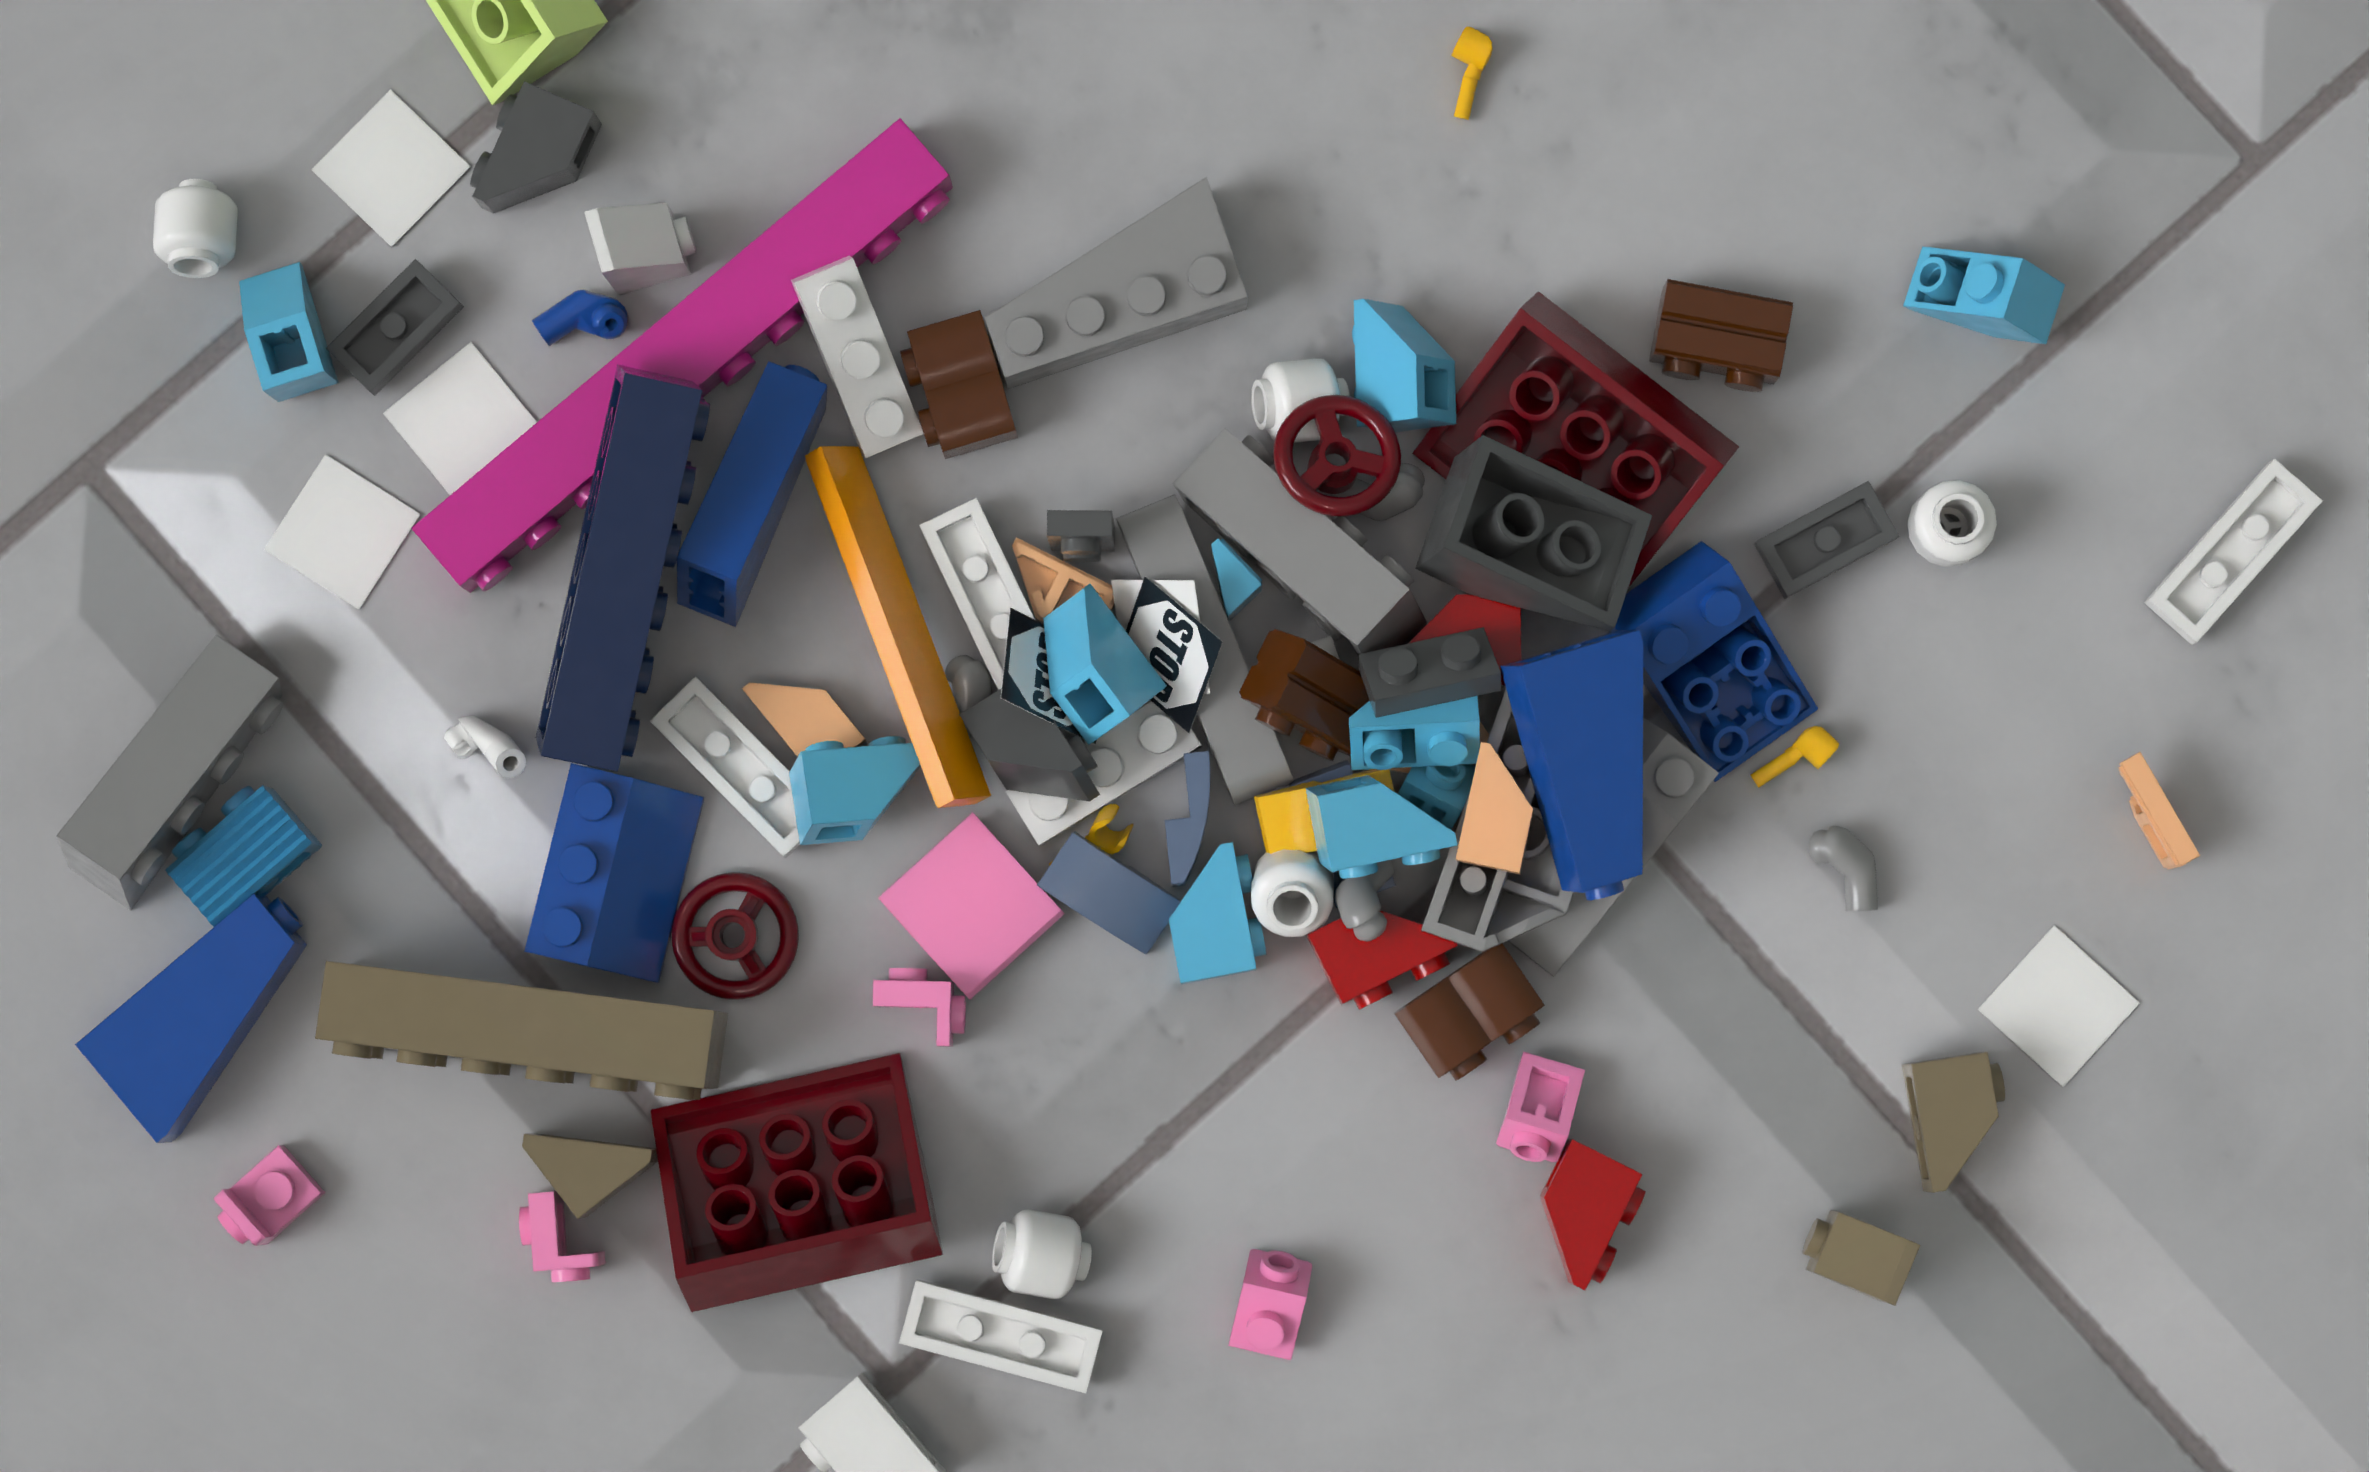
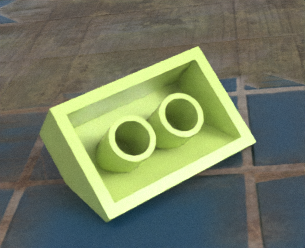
(516, 38)

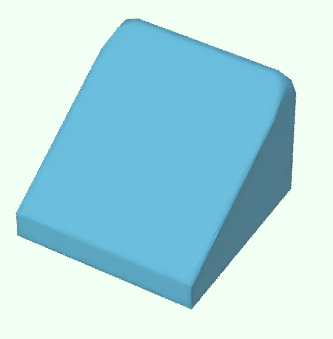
(1235, 578)

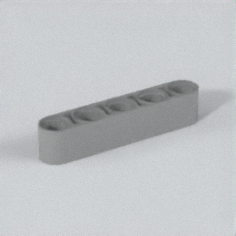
(1241, 746)

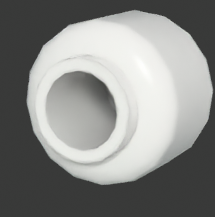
(195, 229)
(1289, 385)
(1973, 519)
(1291, 892)
(1040, 1254)

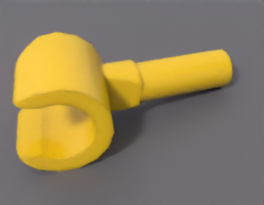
(1475, 50)
(1813, 744)
(1102, 836)

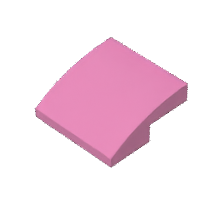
(971, 906)

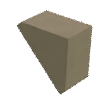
(587, 1170)

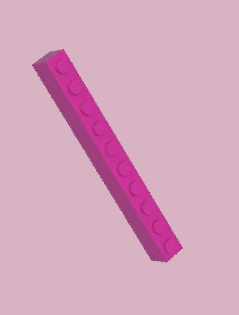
(699, 340)

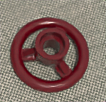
(1331, 478)
(759, 977)

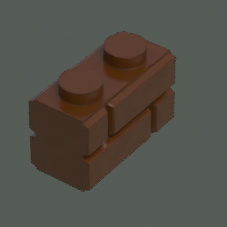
(1720, 335)
(1305, 691)

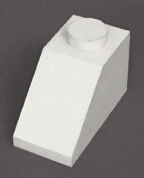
(640, 245)
(863, 1435)

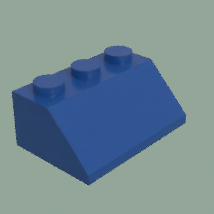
(614, 873)

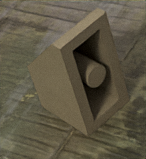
(1951, 1112)
(1860, 1256)

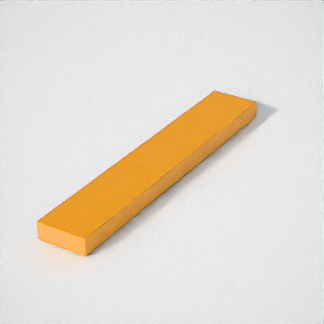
(897, 626)

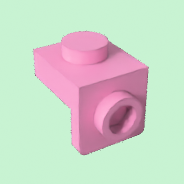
(911, 990)
(544, 1229)
(1271, 1303)

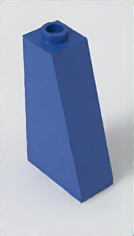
(749, 493)
(1585, 755)
(191, 1018)

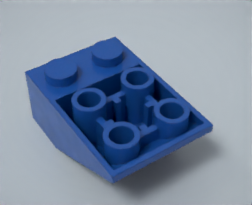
(1713, 660)

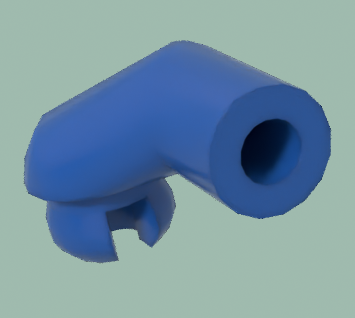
(585, 312)

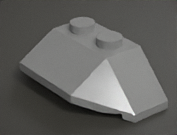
(1489, 905)

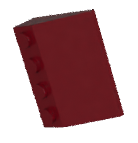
(1587, 413)
(794, 1183)

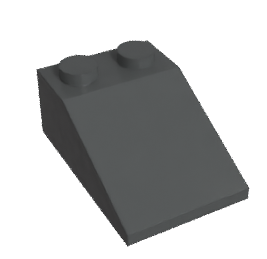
(1532, 537)

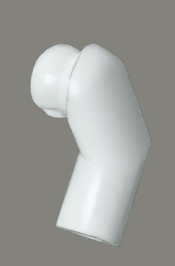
(494, 744)

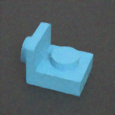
(1439, 790)

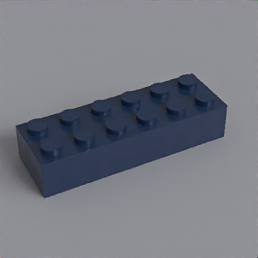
(619, 568)

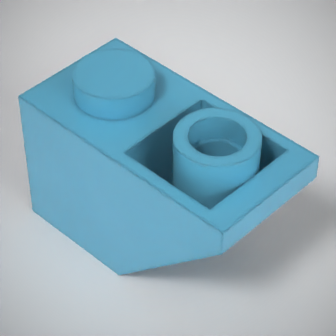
(1985, 293)
(285, 333)
(1401, 368)
(1095, 665)
(1416, 738)
(847, 790)
(1368, 823)
(1212, 924)

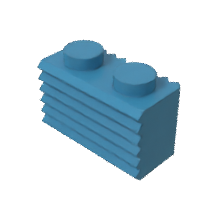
(242, 854)

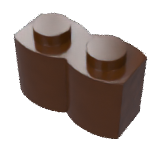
(960, 385)
(1470, 1011)

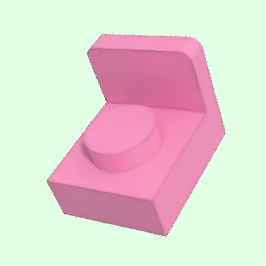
(1540, 1108)
(267, 1198)

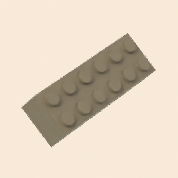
(523, 1026)

